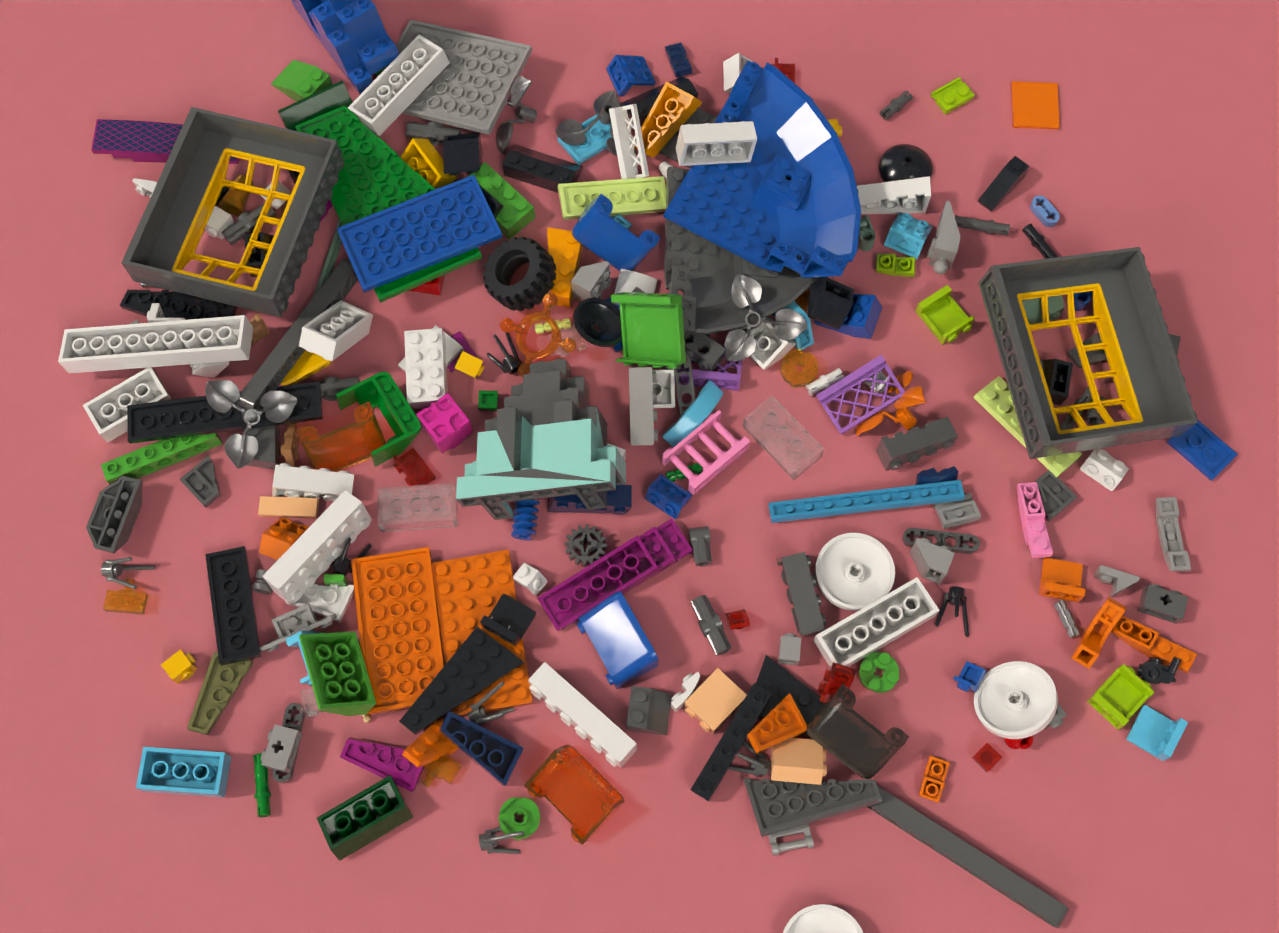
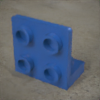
(629, 71)

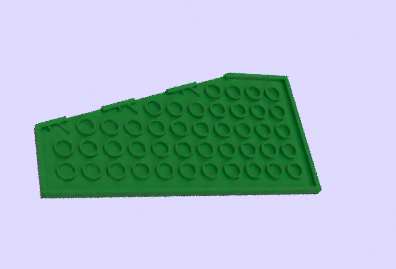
(375, 181)

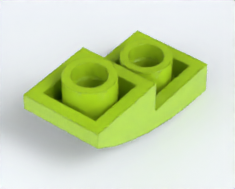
(895, 266)

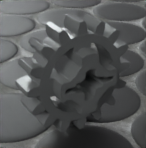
(593, 546)

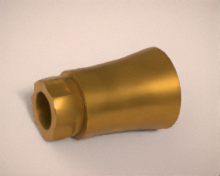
(235, 199)

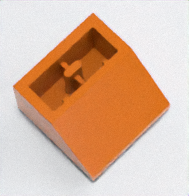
(280, 537)

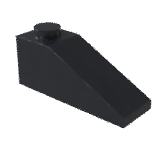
(1004, 183)

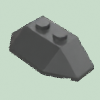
(115, 514)

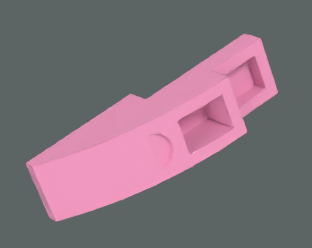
(1032, 520)

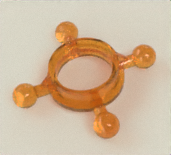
(507, 326)

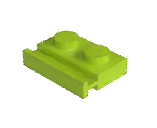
(952, 95)

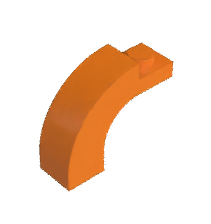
(1097, 632)

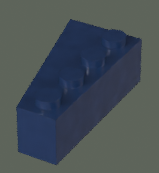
(617, 502)
(484, 747)

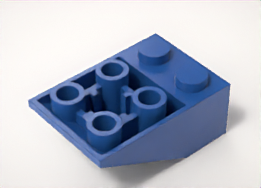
(861, 317)

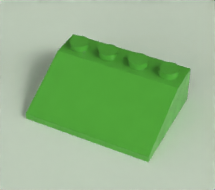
(338, 673)

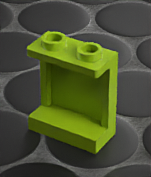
(944, 316)
(1120, 696)

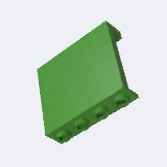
(651, 329)

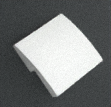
(629, 280)

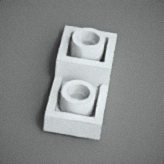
(689, 686)

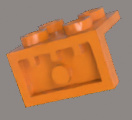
(1061, 580)

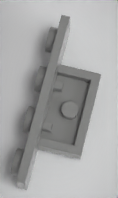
(293, 622)

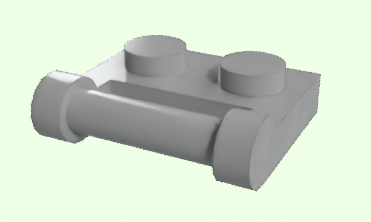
(806, 842)

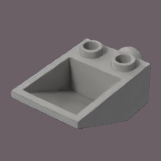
(946, 242)

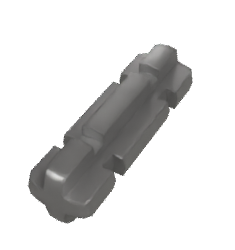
(1067, 618)

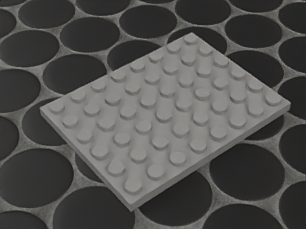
(475, 81)

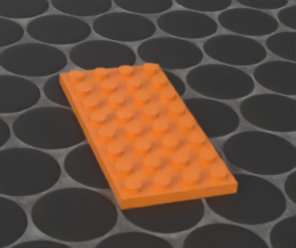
(464, 594)
(398, 625)

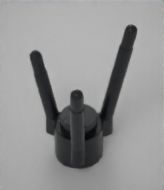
(510, 363)
(341, 564)
(957, 598)

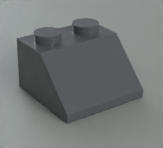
(648, 711)

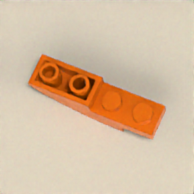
(1150, 644)

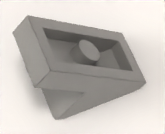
(1120, 580)

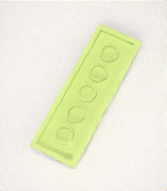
(626, 195)
(999, 403)

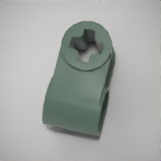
(866, 232)

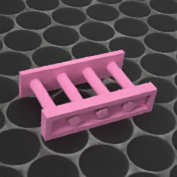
(710, 470)

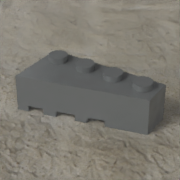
(268, 446)

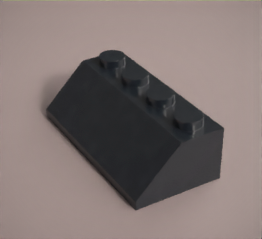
(647, 99)
(539, 168)

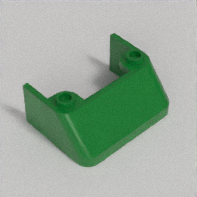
(386, 395)

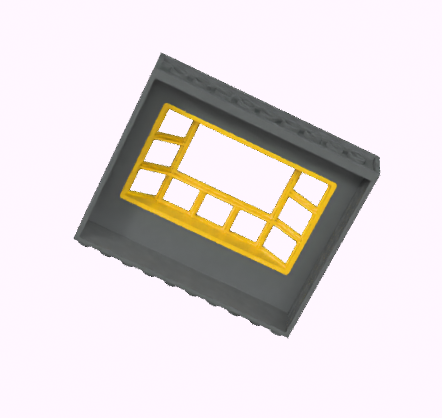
(189, 193)
(1131, 336)

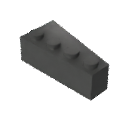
(916, 443)
(802, 593)

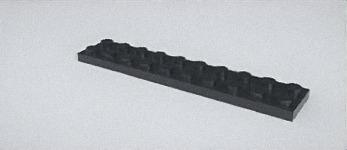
(196, 417)

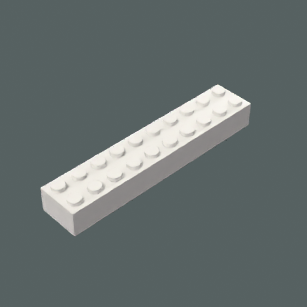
(156, 344)

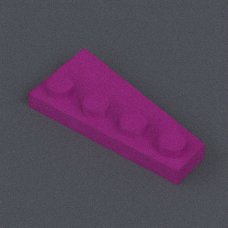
(382, 761)

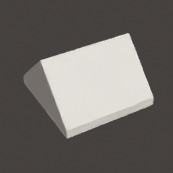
(665, 389)

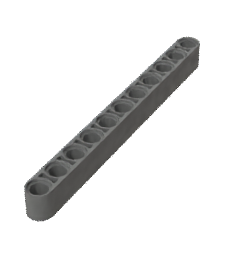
(288, 350)
(970, 859)

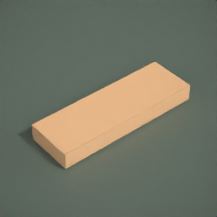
(288, 507)

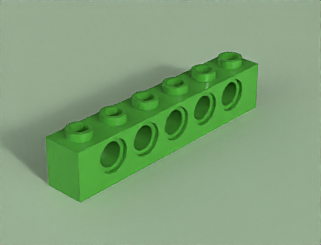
(158, 456)

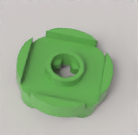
(883, 662)
(519, 806)

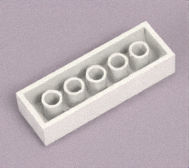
(399, 84)
(317, 548)
(877, 624)
(583, 715)

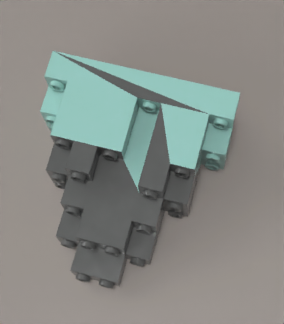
(543, 446)

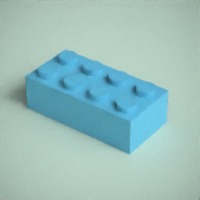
(183, 772)

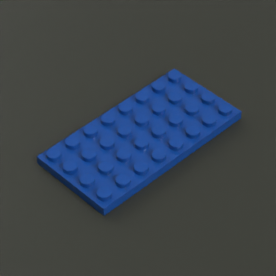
(419, 233)

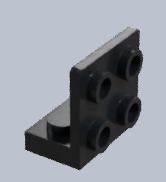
(509, 620)

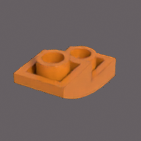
(933, 778)

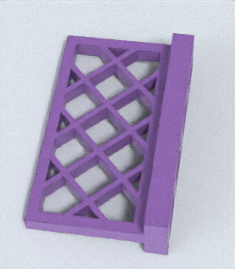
(720, 378)
(856, 379)

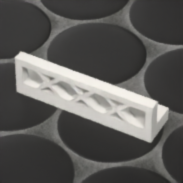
(626, 142)

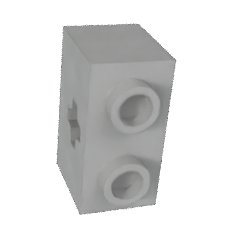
(282, 759)

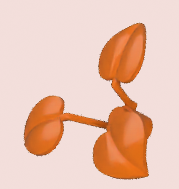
(903, 415)

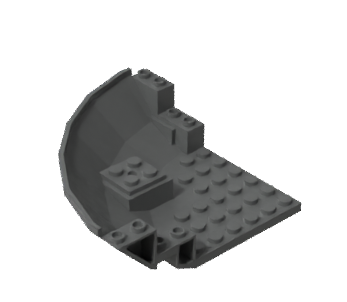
(707, 275)

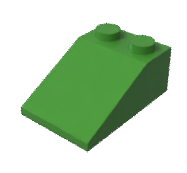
(301, 80)

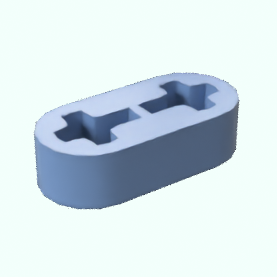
(1045, 211)

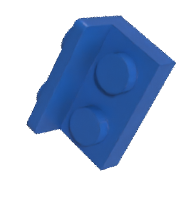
(667, 496)

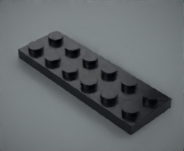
(233, 606)

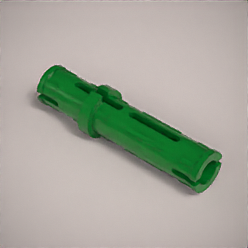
(262, 789)

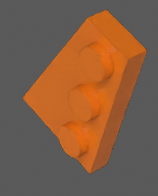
(778, 726)
(429, 746)

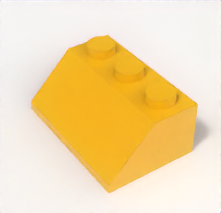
(427, 162)
(306, 366)

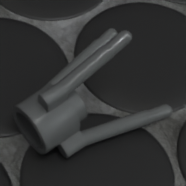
(112, 569)
(480, 715)
(759, 764)
(489, 840)

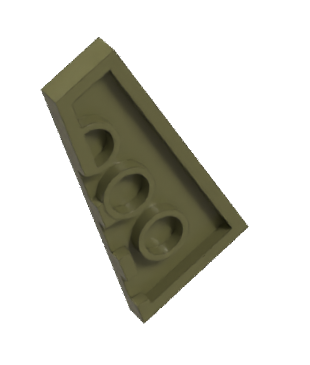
(216, 692)

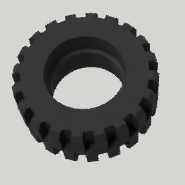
(505, 262)

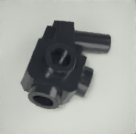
(1155, 672)

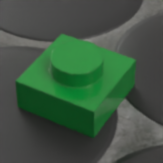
(488, 400)

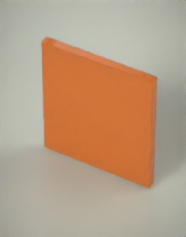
(1035, 105)

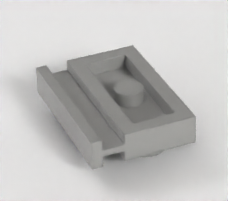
(957, 512)

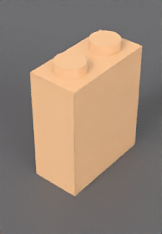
(714, 701)
(798, 761)

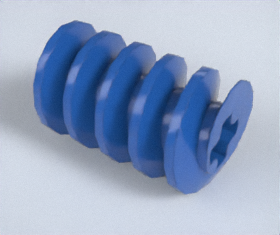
(523, 519)

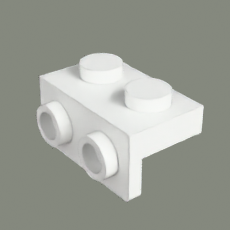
(1104, 468)

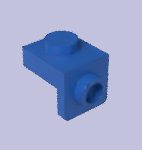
(970, 677)

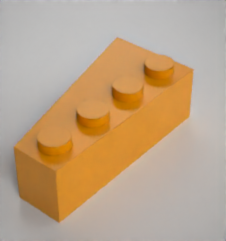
(665, 118)
(566, 255)

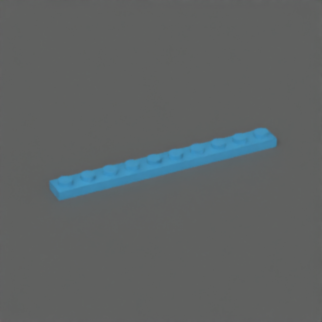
(866, 501)

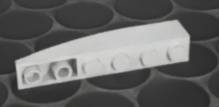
(218, 220)

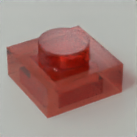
(737, 619)
(987, 757)

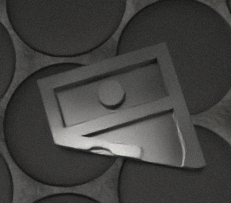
(203, 482)
(1054, 494)

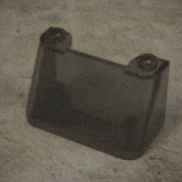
(853, 737)

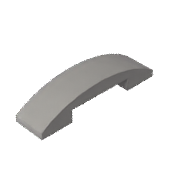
(1170, 535)

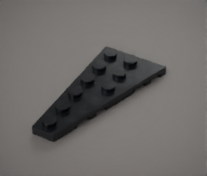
(175, 304)
(467, 673)
(780, 684)

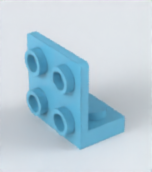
(908, 235)
(1156, 733)

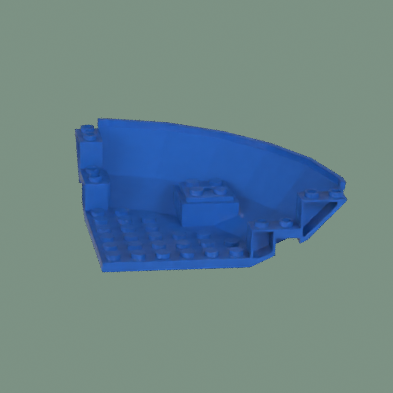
(753, 207)

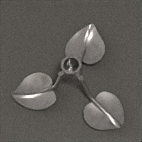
(523, 112)
(572, 133)
(738, 343)
(277, 408)

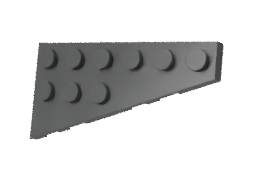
(792, 804)

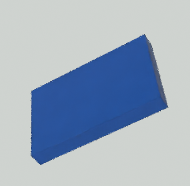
(1203, 450)

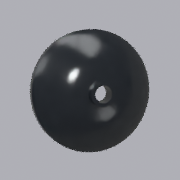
(894, 164)
(598, 322)

